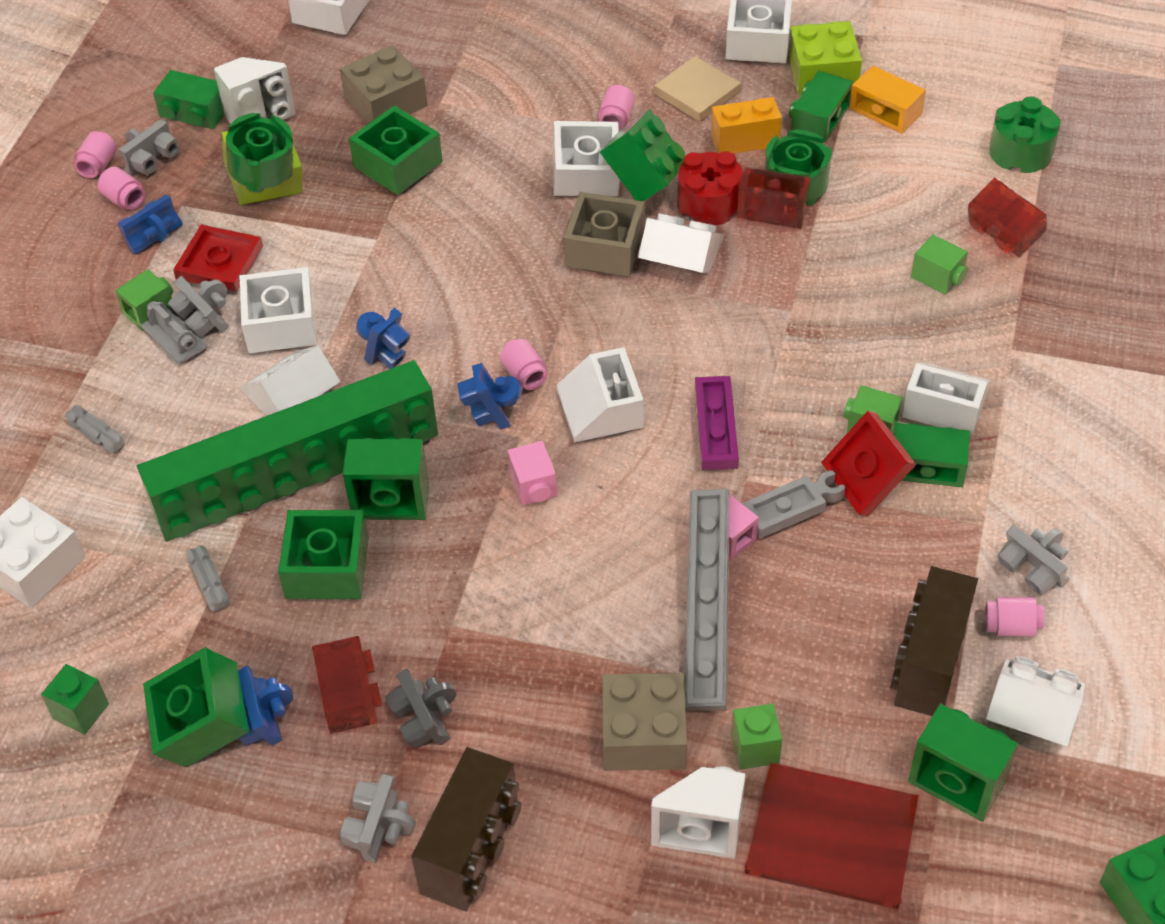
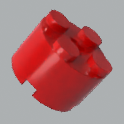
(709, 186)

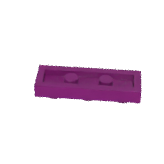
(716, 423)

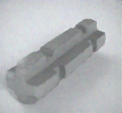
(95, 429)
(208, 578)

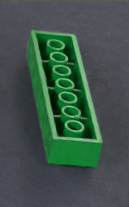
(284, 450)

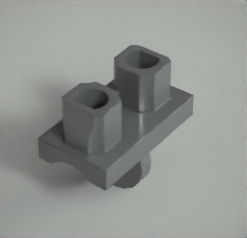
(427, 722)

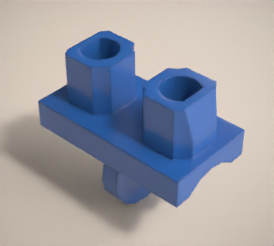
(150, 224)
(384, 337)
(488, 397)
(264, 703)

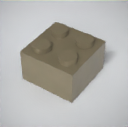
(381, 82)
(604, 234)
(644, 721)

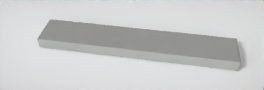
(708, 601)

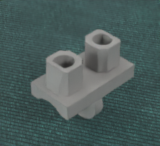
(146, 147)
(210, 295)
(1047, 568)
(382, 817)

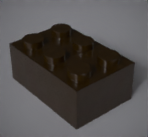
(932, 640)
(467, 829)

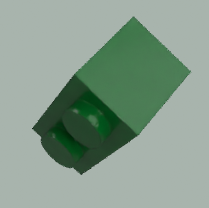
(189, 99)
(821, 104)
(937, 452)

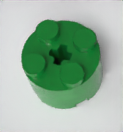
(1024, 135)
(259, 151)
(801, 155)

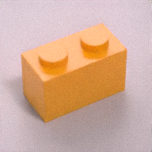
(887, 99)
(745, 125)

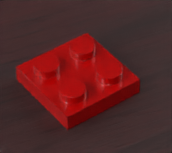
(218, 256)
(868, 463)

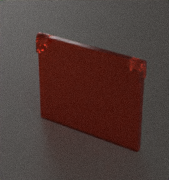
(833, 835)

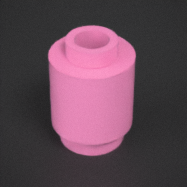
(616, 105)
(94, 154)
(121, 188)
(524, 364)
(1014, 616)

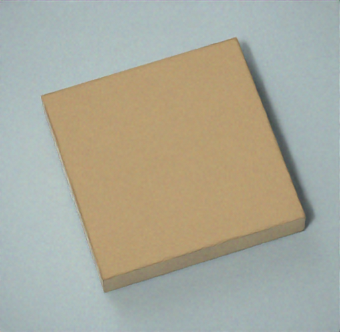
(697, 88)

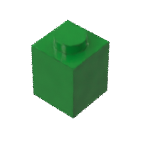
(75, 699)

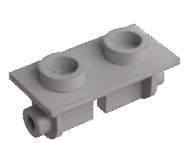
(172, 333)

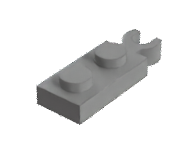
(793, 503)

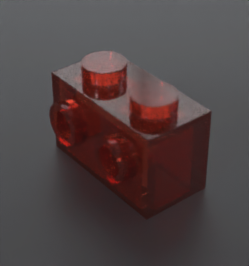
(773, 198)
(1006, 217)
(344, 684)

